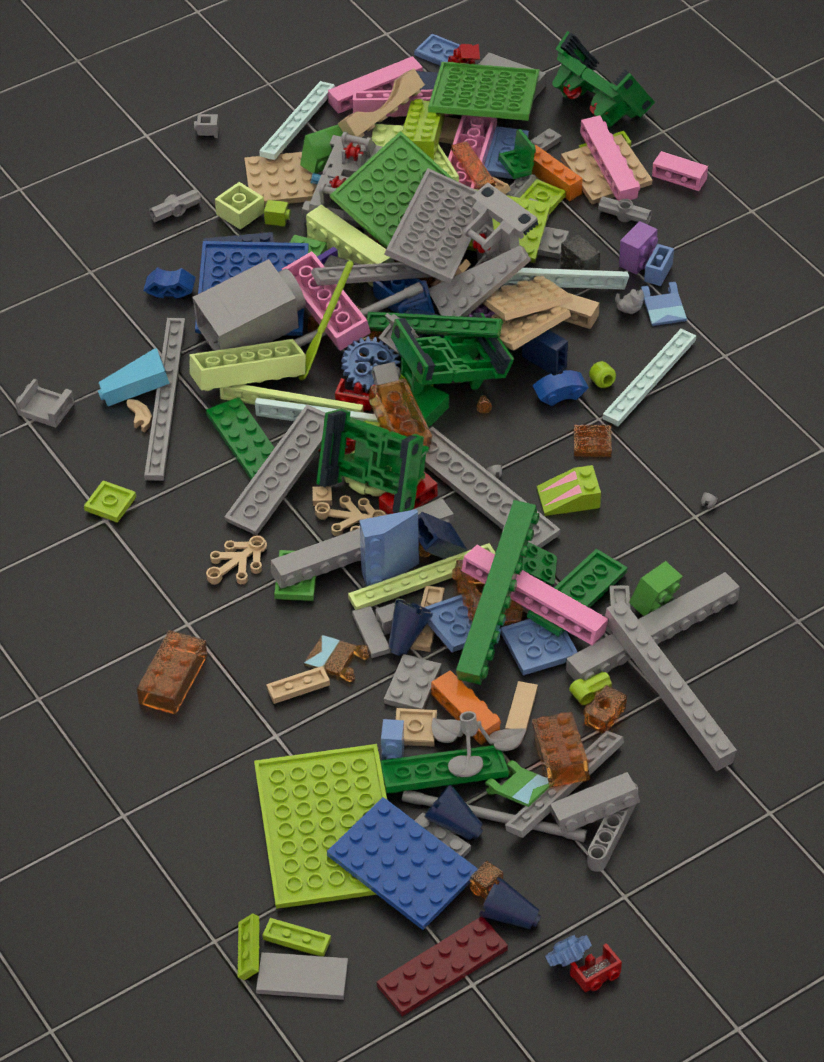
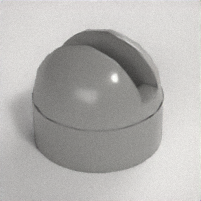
(495, 470)
(709, 499)

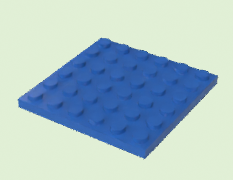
(227, 259)

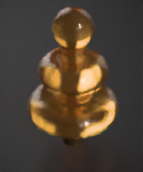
(484, 404)

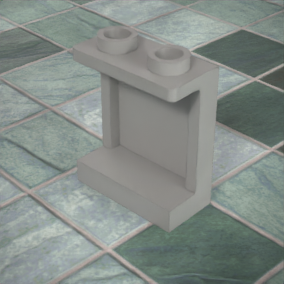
(44, 404)

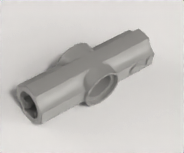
(175, 205)
(625, 210)

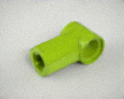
(586, 690)

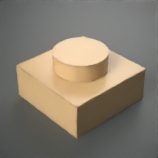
(322, 494)

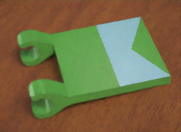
(522, 787)

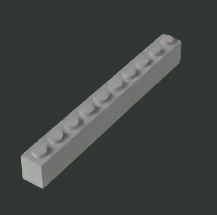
(334, 552)
(660, 625)
(670, 686)

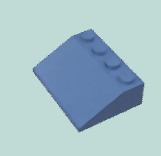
(388, 545)

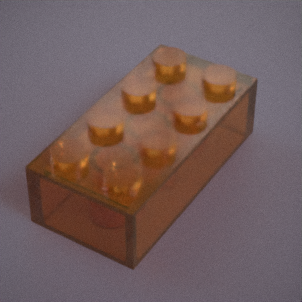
(398, 410)
(172, 672)
(560, 749)

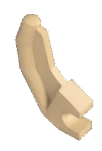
(142, 414)

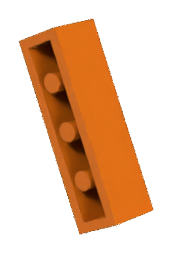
(557, 174)
(458, 699)

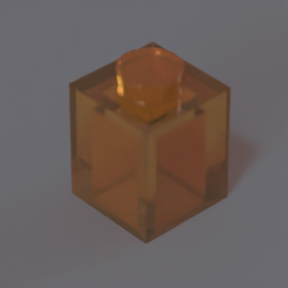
(484, 879)

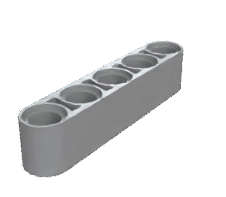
(607, 838)

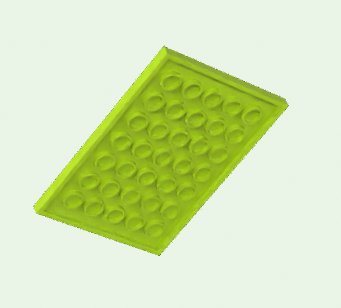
(306, 809)

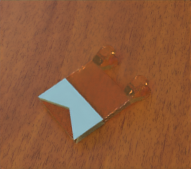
(335, 656)

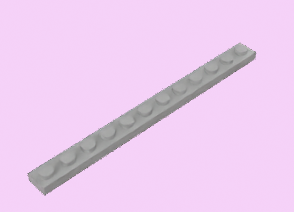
(165, 401)

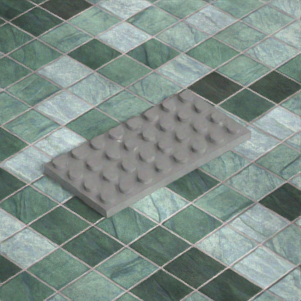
(433, 227)

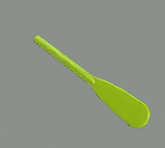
(312, 350)

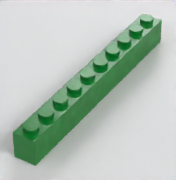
(497, 592)

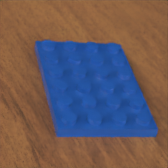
(402, 863)

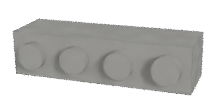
(595, 803)

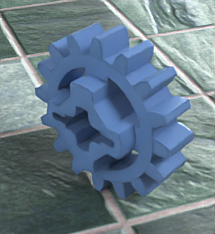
(568, 950)

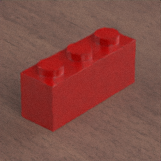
(426, 491)

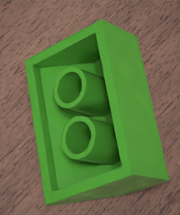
(318, 148)

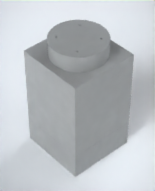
(249, 308)

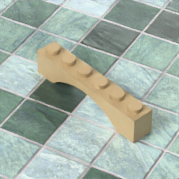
(404, 86)

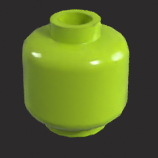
(602, 374)

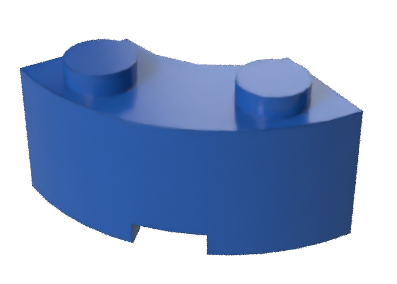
(169, 283)
(560, 387)

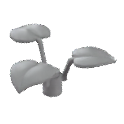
(467, 766)

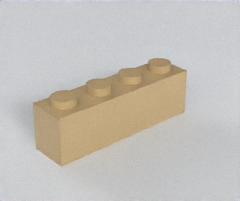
(582, 311)

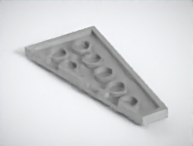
(478, 283)

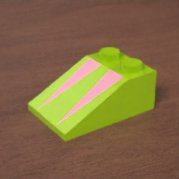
(570, 492)

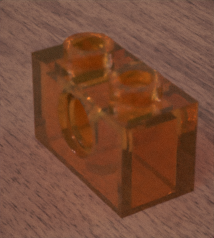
(605, 709)

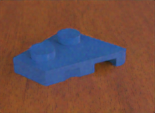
(421, 301)

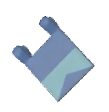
(665, 307)

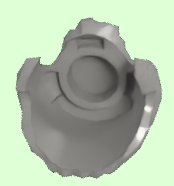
(631, 302)

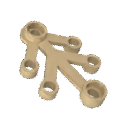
(323, 511)
(255, 546)

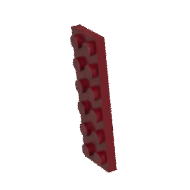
(442, 966)

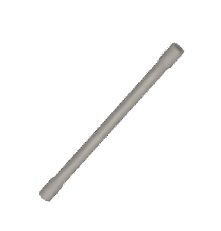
(408, 292)
(422, 799)

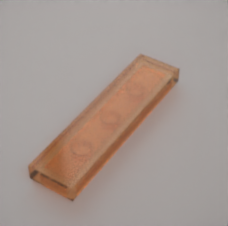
(472, 164)

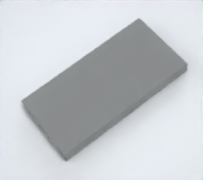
(302, 976)

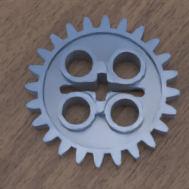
(372, 350)

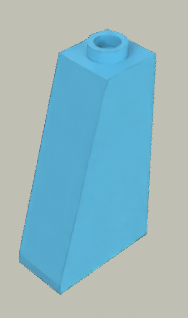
(134, 379)

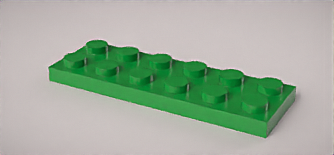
(241, 434)
(586, 584)
(433, 771)

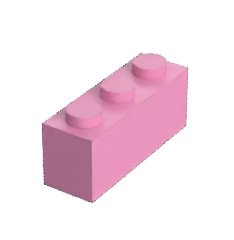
(680, 171)

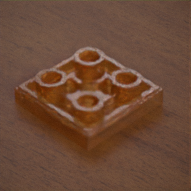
(592, 440)

